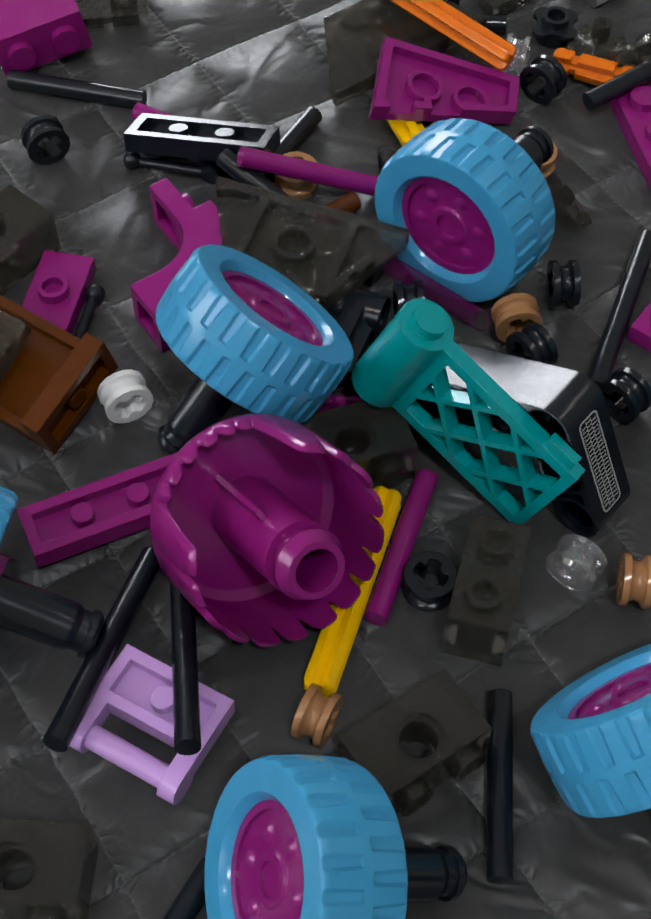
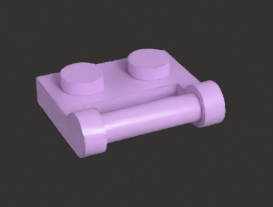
(142, 694)

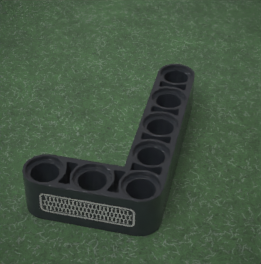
(575, 410)

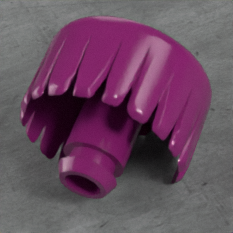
(264, 511)

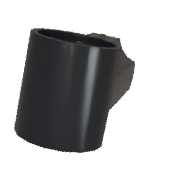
(362, 318)

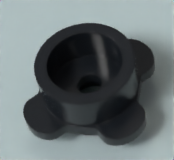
(554, 26)

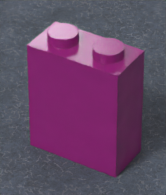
(39, 32)

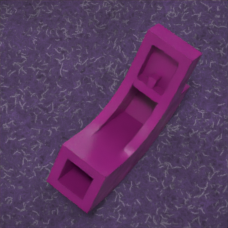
(187, 229)

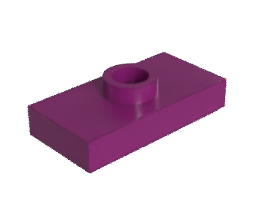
(60, 287)

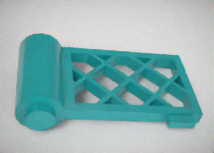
(411, 357)

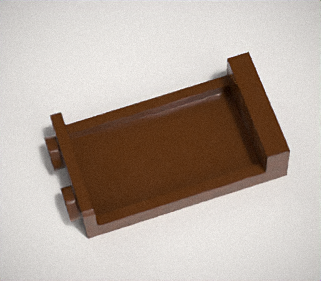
(51, 380)

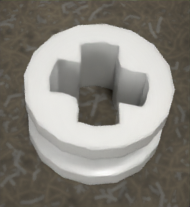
(125, 396)

